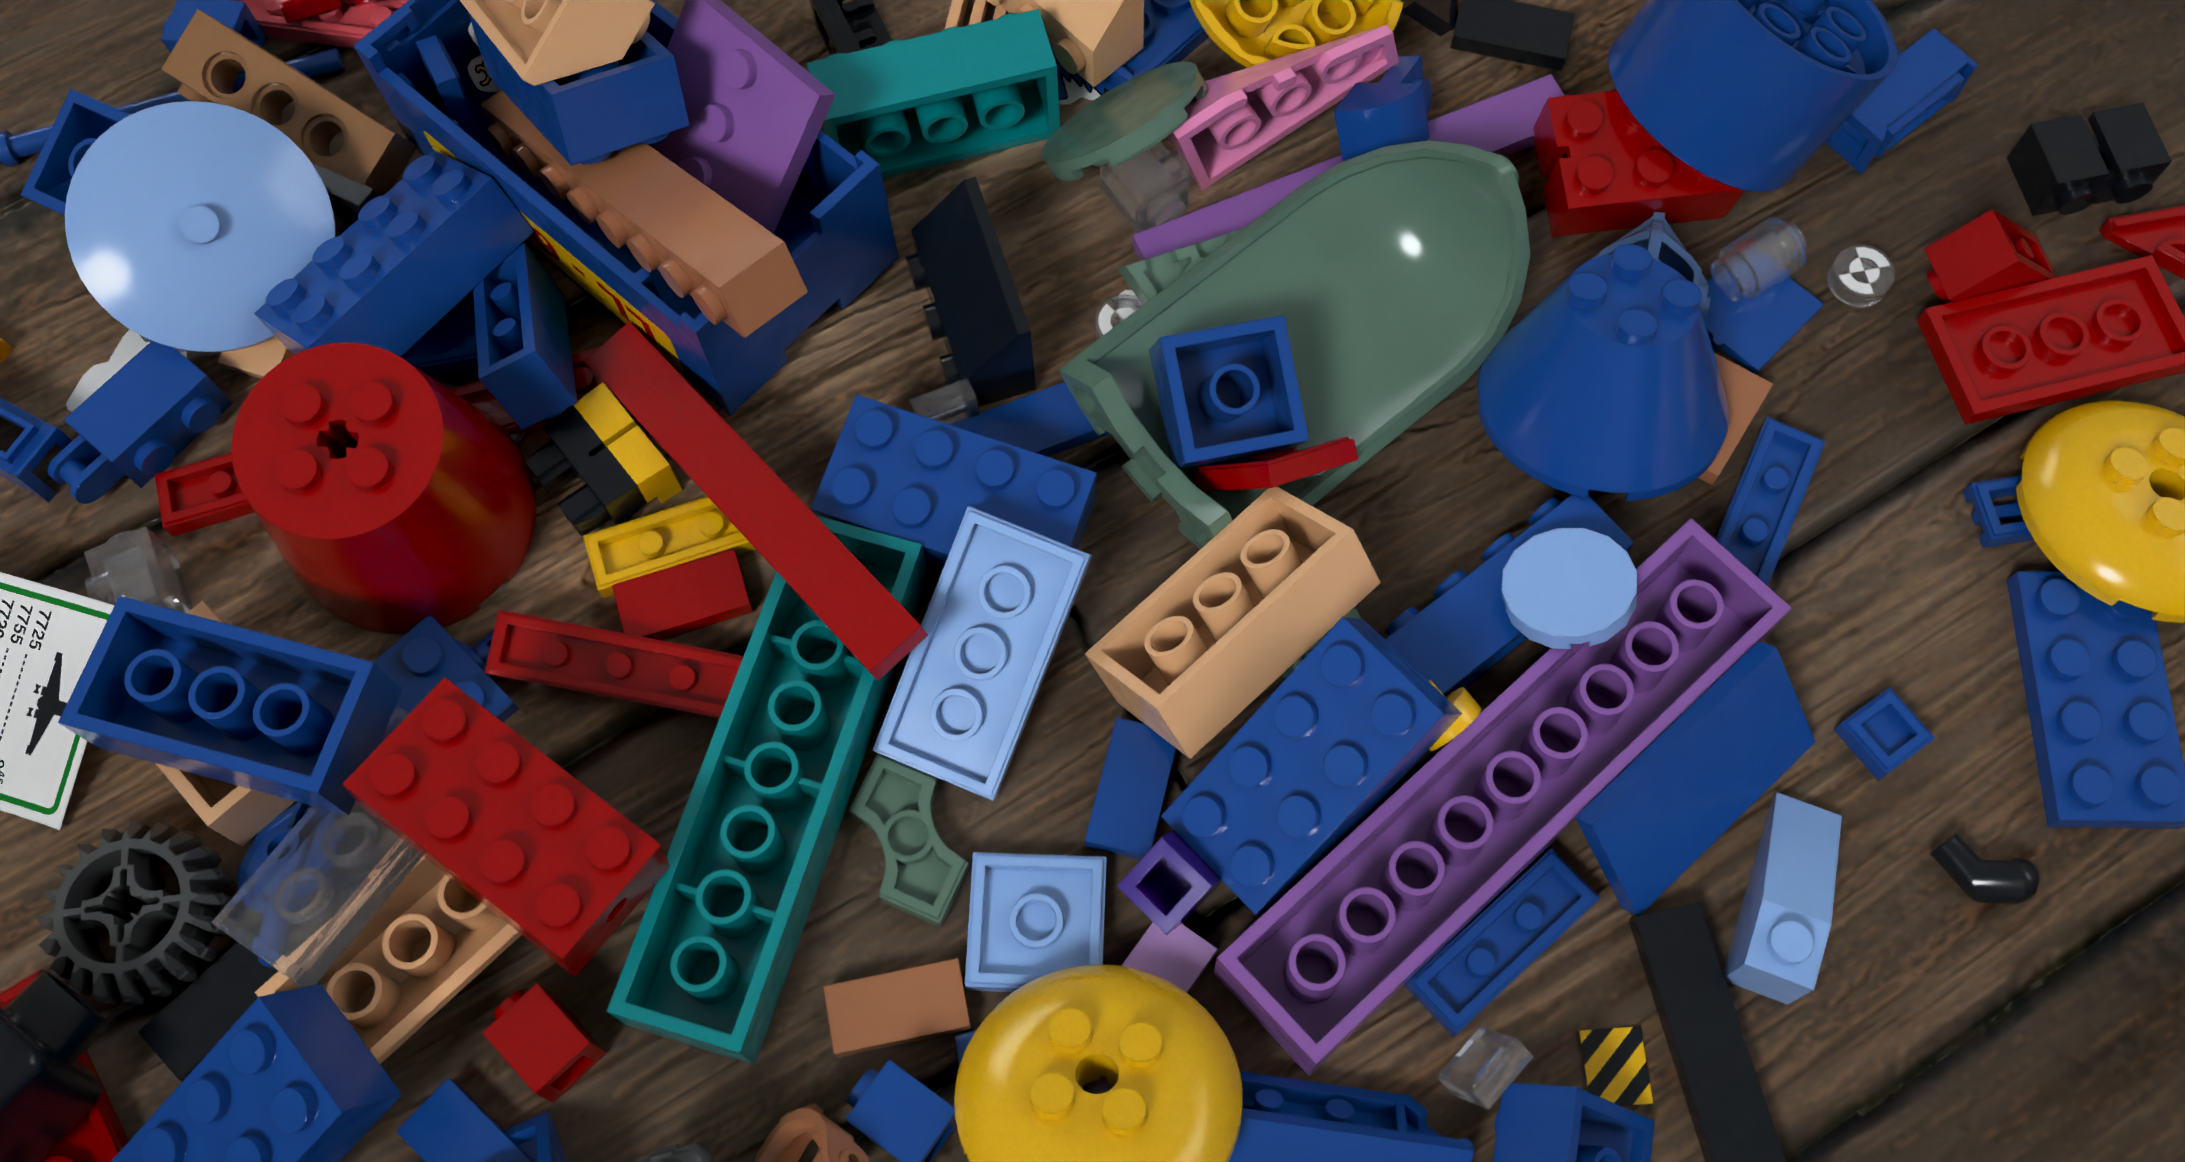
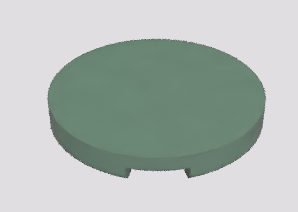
(1124, 120)

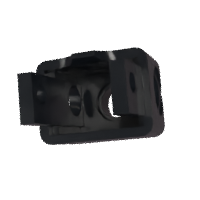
(40, 1077)

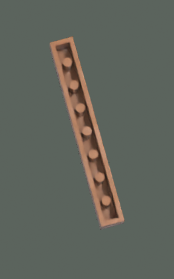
(666, 220)

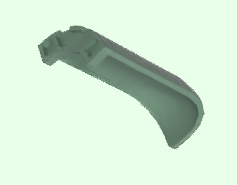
(1390, 298)

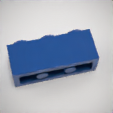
(524, 340)

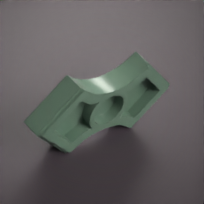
(919, 868)

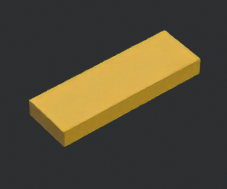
(661, 542)

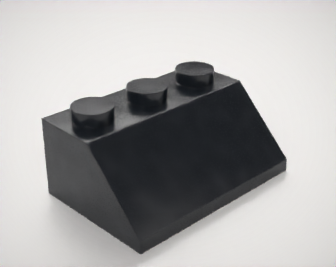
(972, 297)

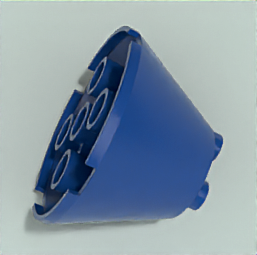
(1609, 382)

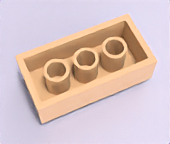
(1233, 618)

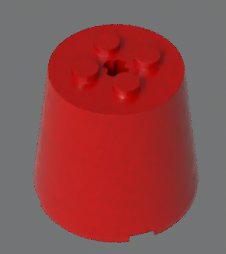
(382, 487)

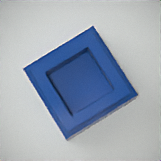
(1884, 733)

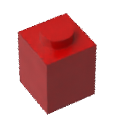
(543, 1041)

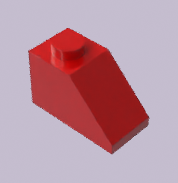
(1986, 258)

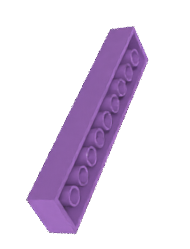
(1492, 801)

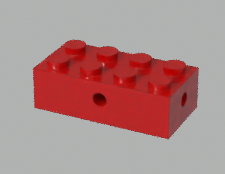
(509, 825)

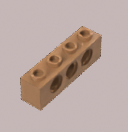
(213, 56)

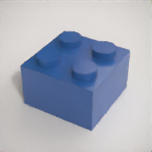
(1228, 392)

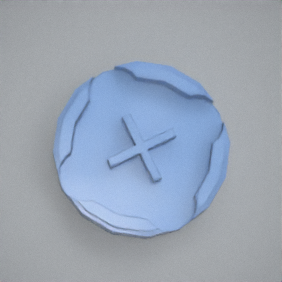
(1569, 588)

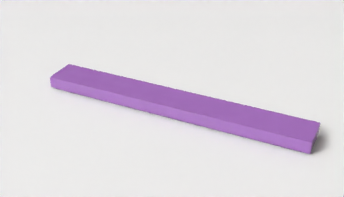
(1494, 124)

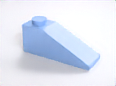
(1787, 902)

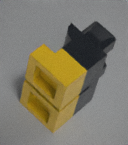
(608, 456)

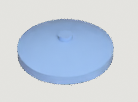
(193, 221)

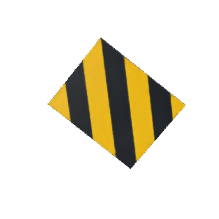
(1616, 1065)

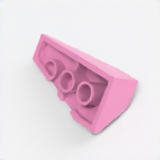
(1272, 99)

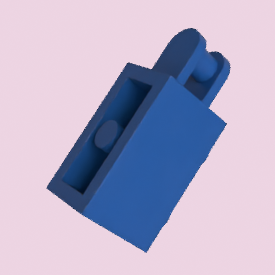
(137, 422)

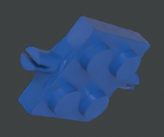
(429, 655)

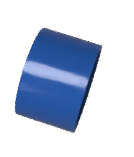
(1749, 82)

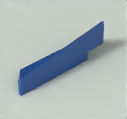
(1336, 1124)

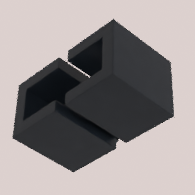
(2070, 169)

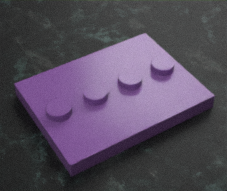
(746, 111)

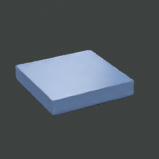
(1032, 917)

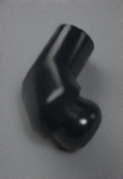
(1987, 880)

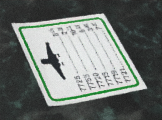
(42, 655)

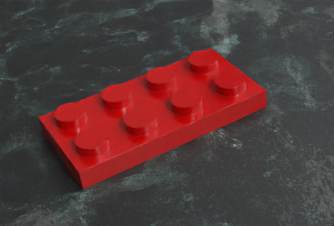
(2056, 339)

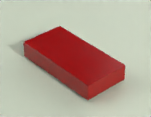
(683, 597)

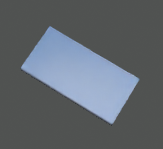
(984, 653)

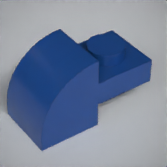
(1385, 111)

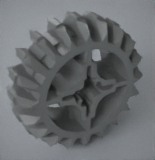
(111, 888)

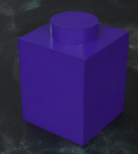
(1169, 882)

